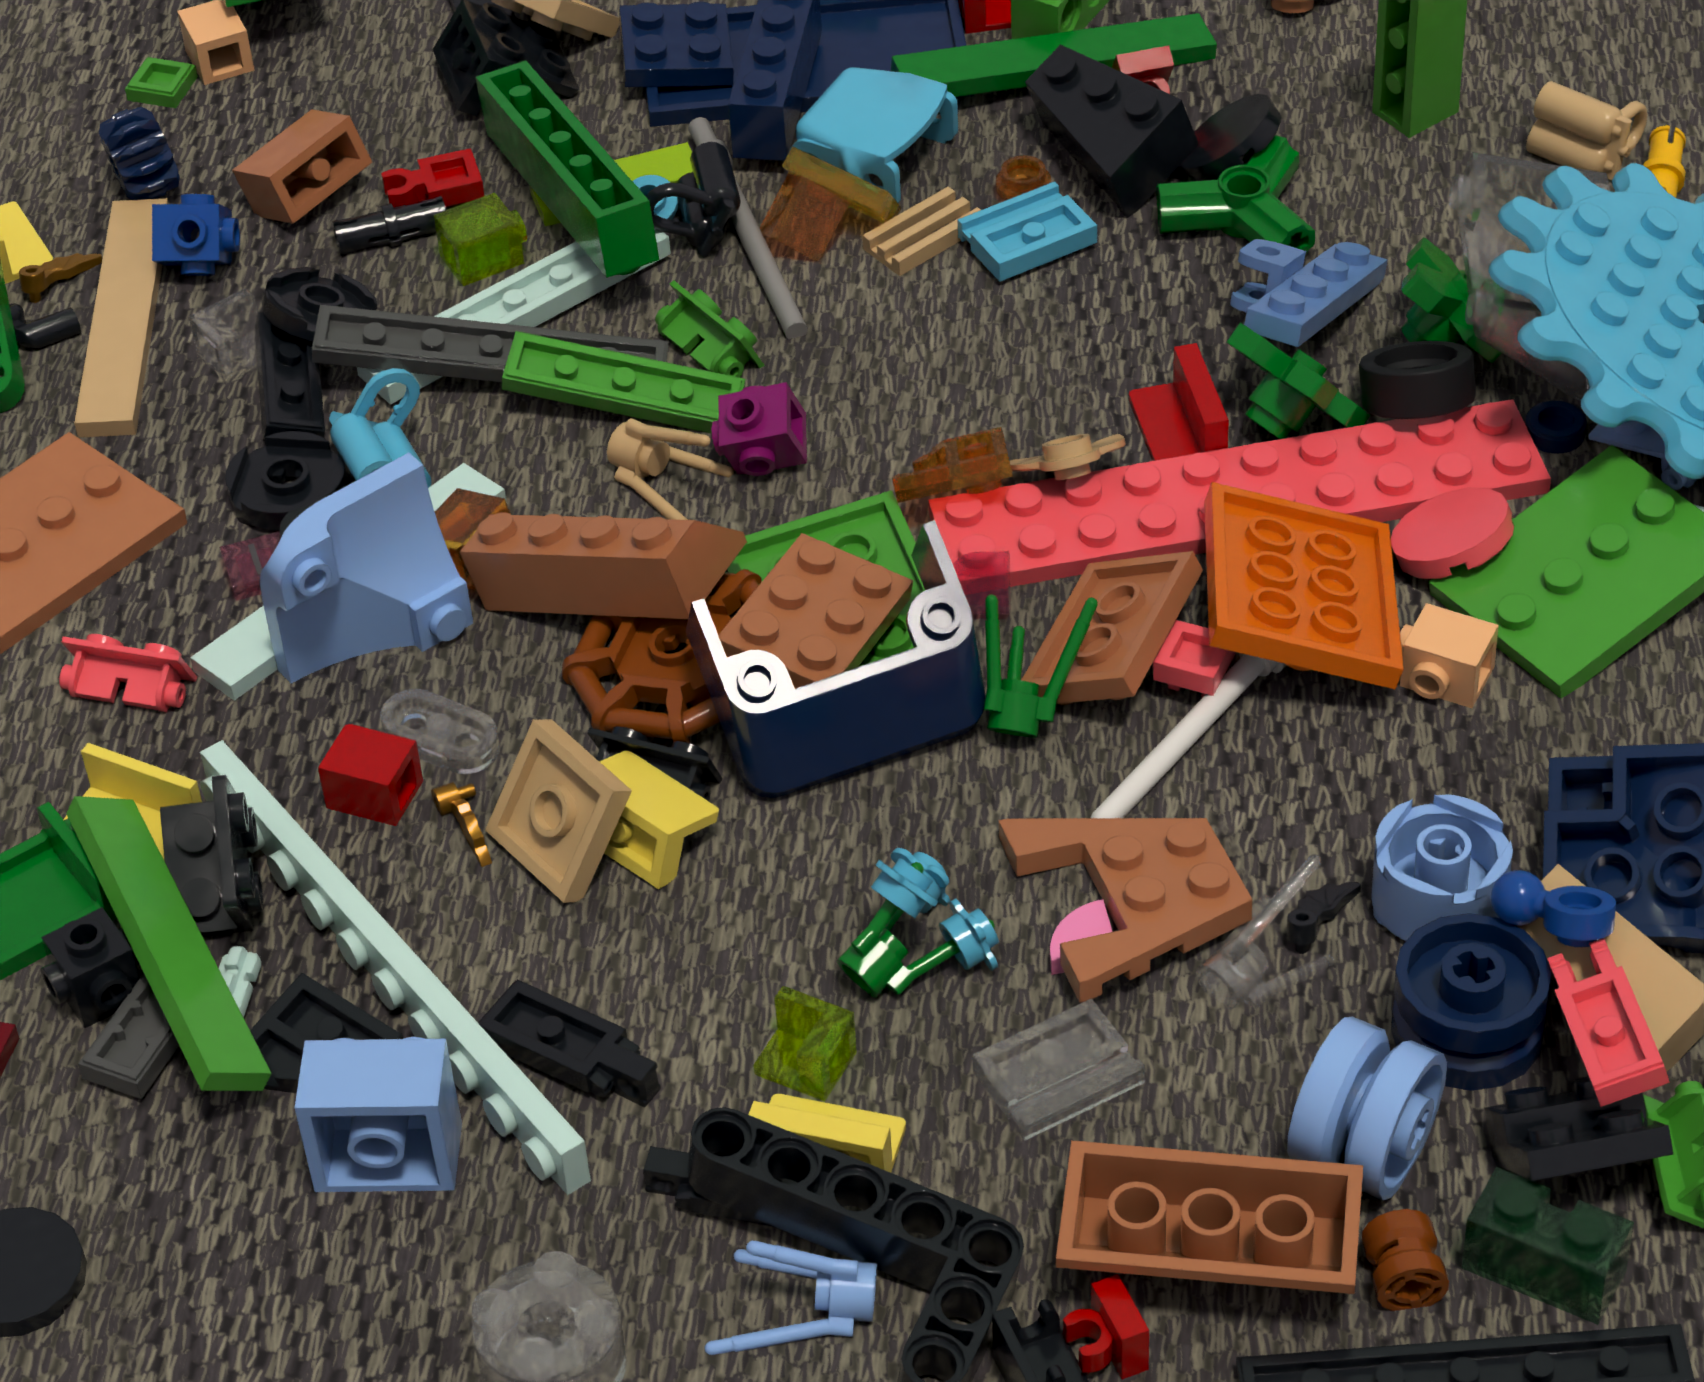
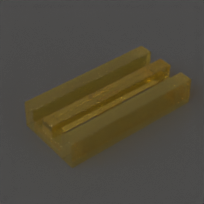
(861, 194)

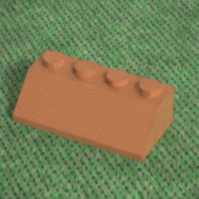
(597, 564)
(1211, 1217)

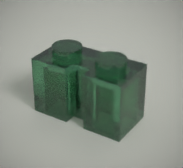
(1545, 1251)

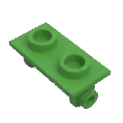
(696, 318)
(1682, 1174)

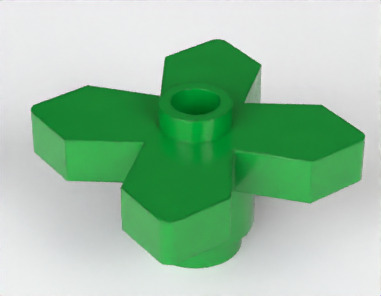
(1439, 300)
(1290, 388)

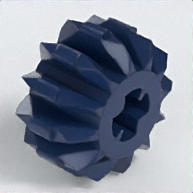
(139, 154)

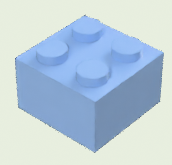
(379, 1115)

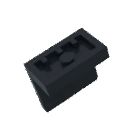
(489, 39)
(210, 862)

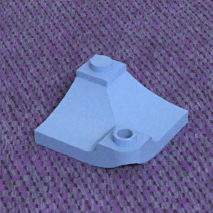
(363, 575)

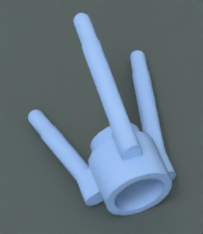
(842, 1288)

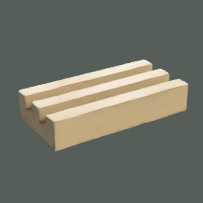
(918, 227)

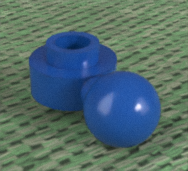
(1569, 912)

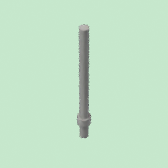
(757, 248)

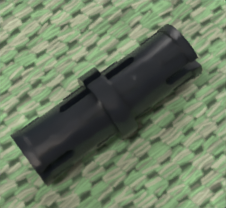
(387, 226)

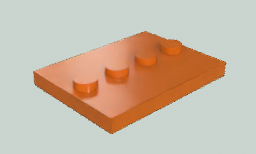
(1301, 586)

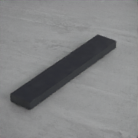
(1580, 1356)

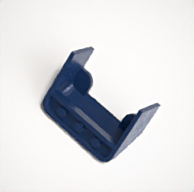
(857, 717)

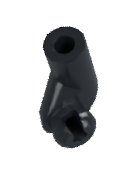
(45, 330)

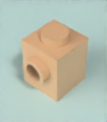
(1448, 655)

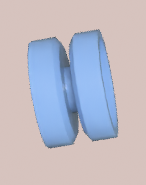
(1368, 1104)

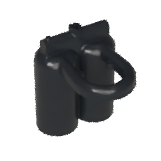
(704, 198)

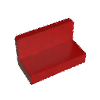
(1183, 414)

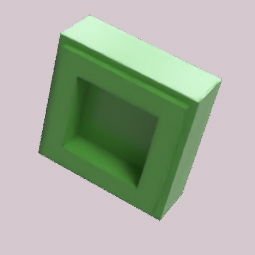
(161, 82)

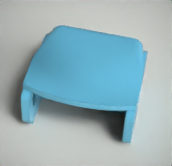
(872, 119)

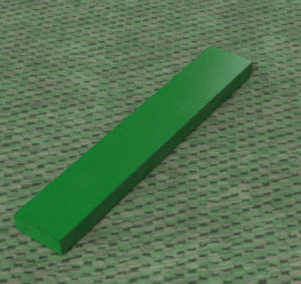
(1012, 61)

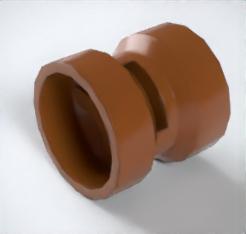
(1403, 1252)

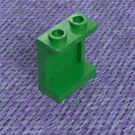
(44, 888)

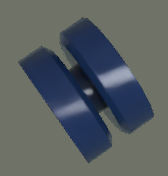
(1473, 995)

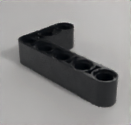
(877, 1235)

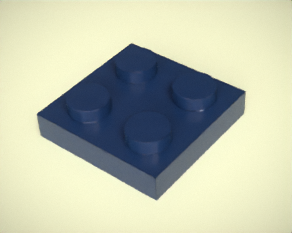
(675, 45)

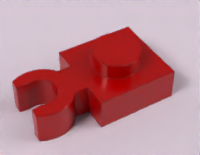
(444, 175)

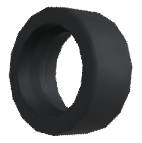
(1417, 379)

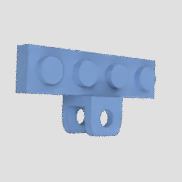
(1304, 298)

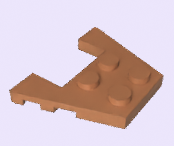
(1158, 879)

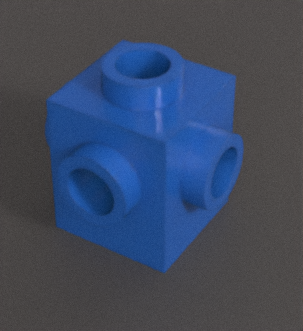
(176, 231)

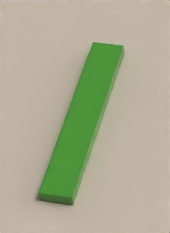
(168, 945)

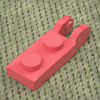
(1608, 1027)

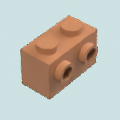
(302, 166)

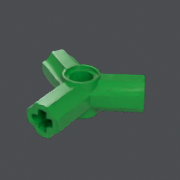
(1241, 201)

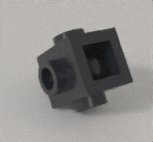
(90, 966)

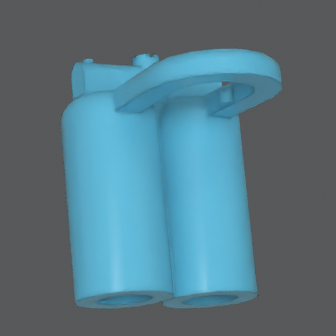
(371, 444)

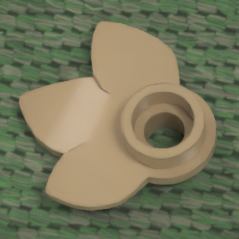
(1069, 455)

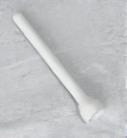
(1184, 736)

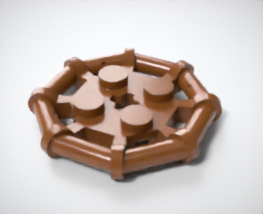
(647, 671)

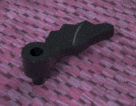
(1317, 907)

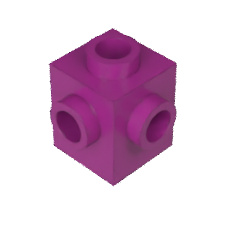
(761, 429)

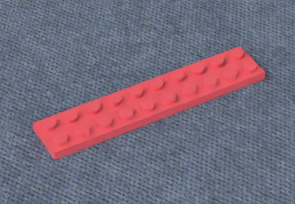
(1159, 504)

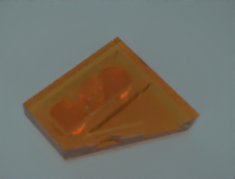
(956, 463)

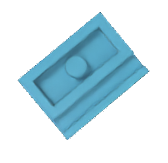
(1027, 231)

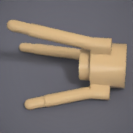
(641, 452)

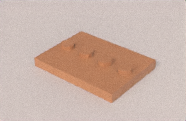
(68, 528)

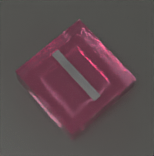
(245, 562)

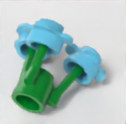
(914, 887)

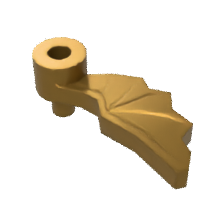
(37, 278)
(452, 799)

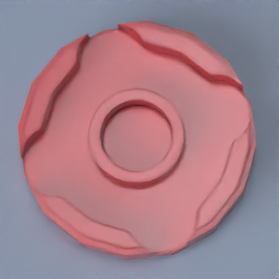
(1451, 531)

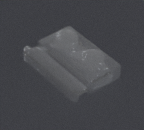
(1058, 1069)

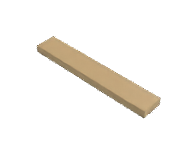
(120, 324)

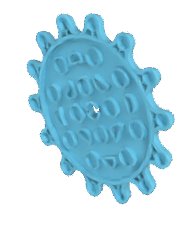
(1617, 299)

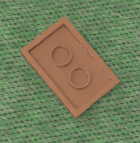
(818, 611)
(1132, 619)

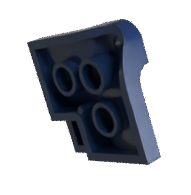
(1636, 833)

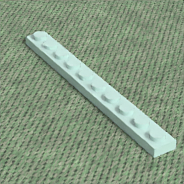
(405, 981)

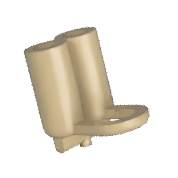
(1584, 130)

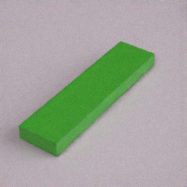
(616, 382)

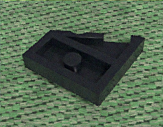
(309, 1013)

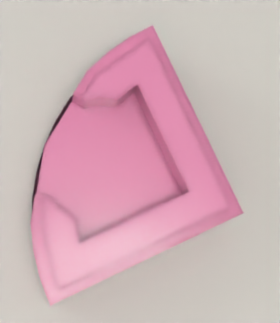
(1081, 923)

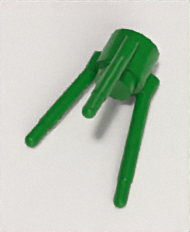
(1015, 702)

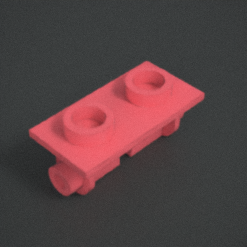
(104, 662)

